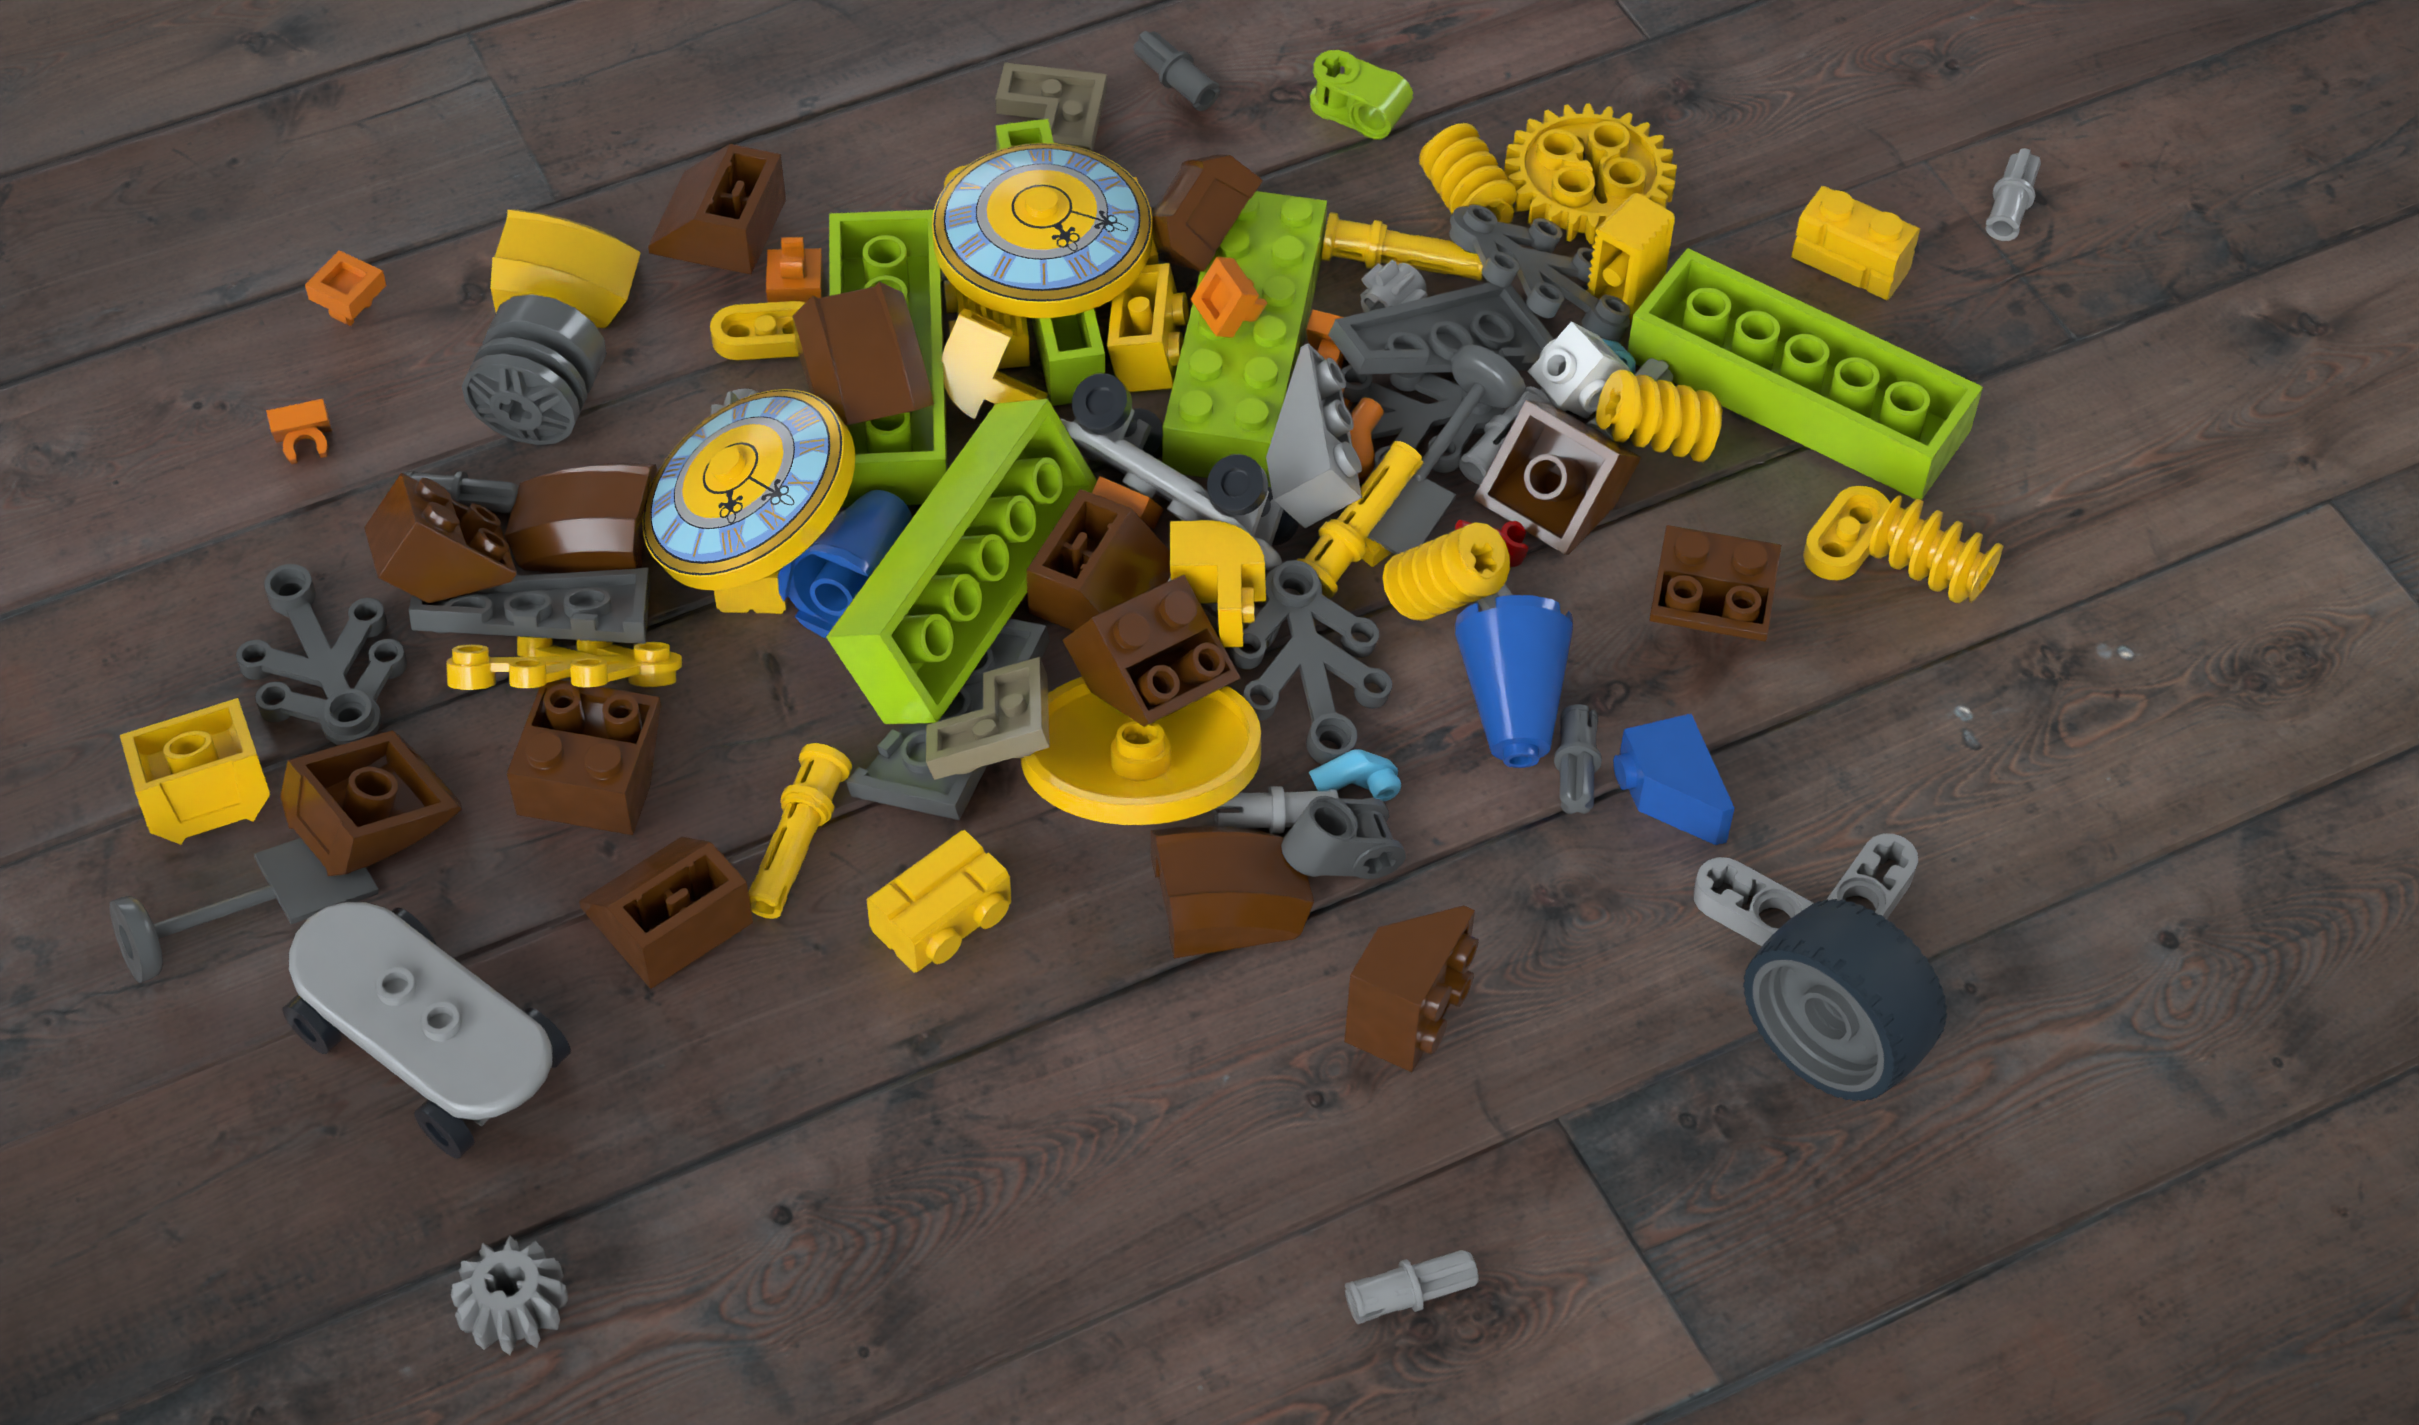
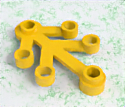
(542, 662)

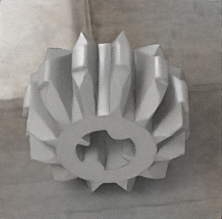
(493, 1315)

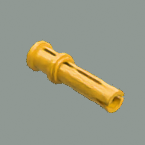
(1378, 245)
(1344, 538)
(804, 809)

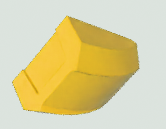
(564, 263)
(196, 772)

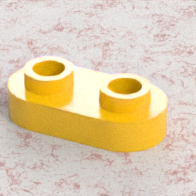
(755, 330)
(1838, 540)

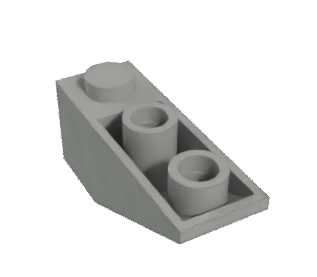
(1311, 447)

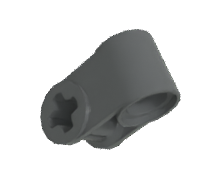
(1343, 839)

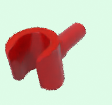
(1513, 535)

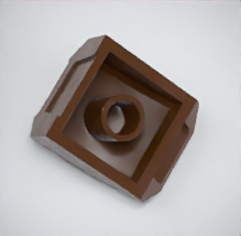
(1201, 209)
(862, 354)
(581, 519)
(364, 801)
(1227, 888)

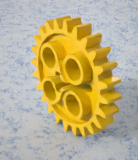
(1560, 185)

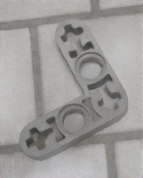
(1766, 893)

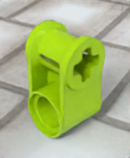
(1362, 97)

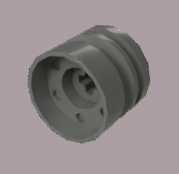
(534, 369)

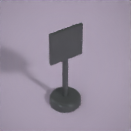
(1422, 502)
(293, 878)

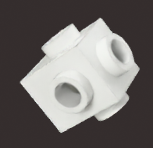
(1575, 370)

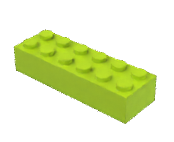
(896, 248)
(1805, 373)
(1235, 387)
(960, 564)

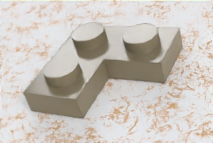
(1063, 96)
(1008, 726)

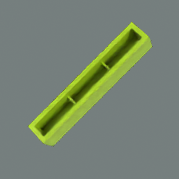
(1070, 344)

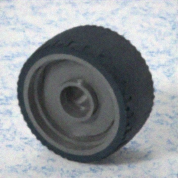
(1845, 999)

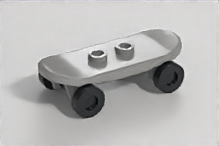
(1133, 441)
(419, 1016)

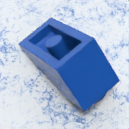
(1675, 778)

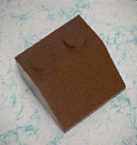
(1556, 476)

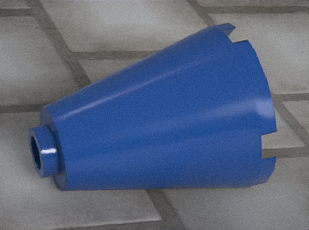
(842, 559)
(1516, 672)

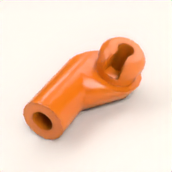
(1365, 418)

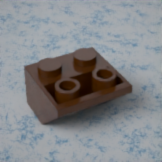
(723, 210)
(435, 543)
(1094, 562)
(1715, 583)
(1152, 653)
(585, 757)
(671, 908)
(1408, 985)

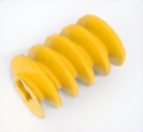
(1467, 172)
(1661, 414)
(1933, 551)
(1447, 572)

